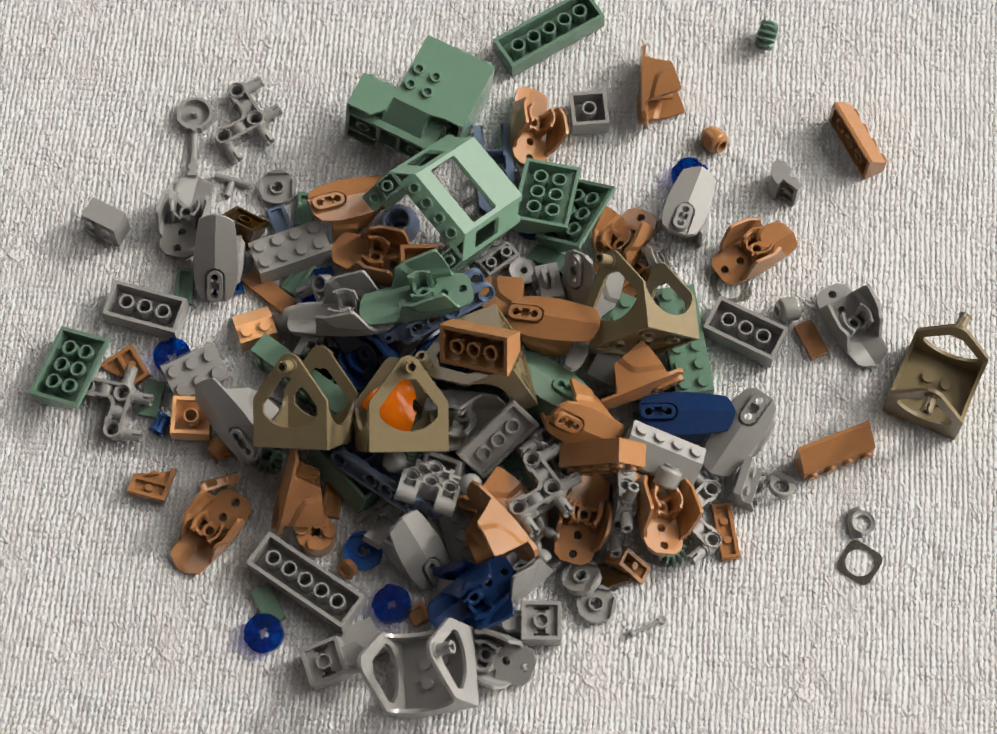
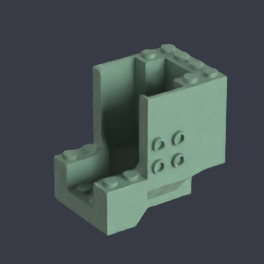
(436, 98)

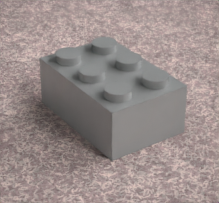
(193, 367)

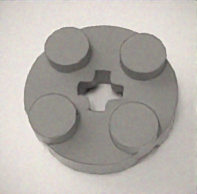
(273, 197)
(654, 254)
(585, 586)
(601, 614)

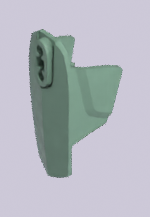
(419, 290)
(550, 384)

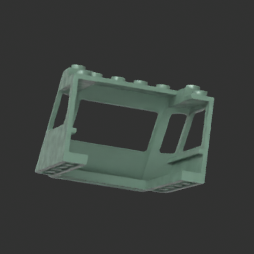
(461, 233)

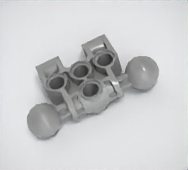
(428, 481)

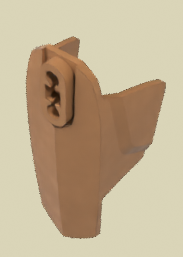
(666, 516)

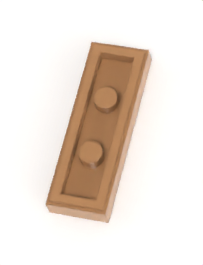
(268, 291)
(725, 526)

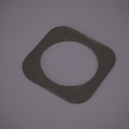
(743, 297)
(862, 580)

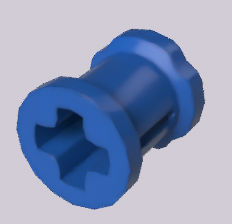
(160, 424)

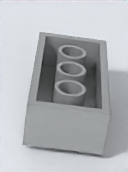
(290, 251)
(145, 310)
(744, 331)

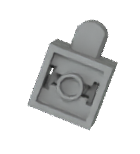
(547, 281)
(538, 623)
(326, 661)

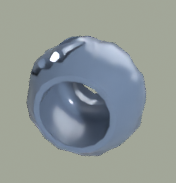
(401, 216)

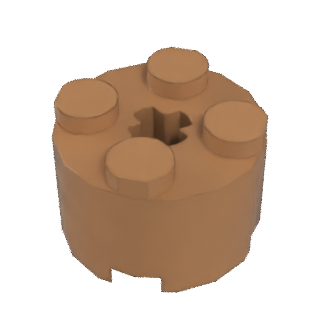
(316, 545)

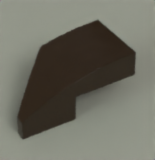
(612, 578)

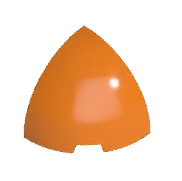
(398, 407)

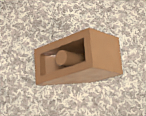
(629, 564)

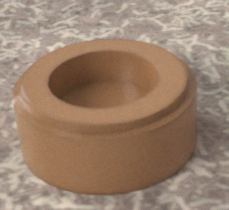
(347, 568)

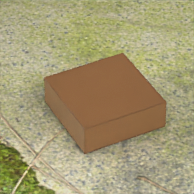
(418, 615)

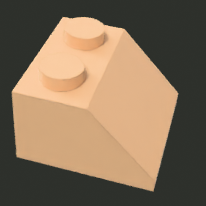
(253, 325)
(188, 420)

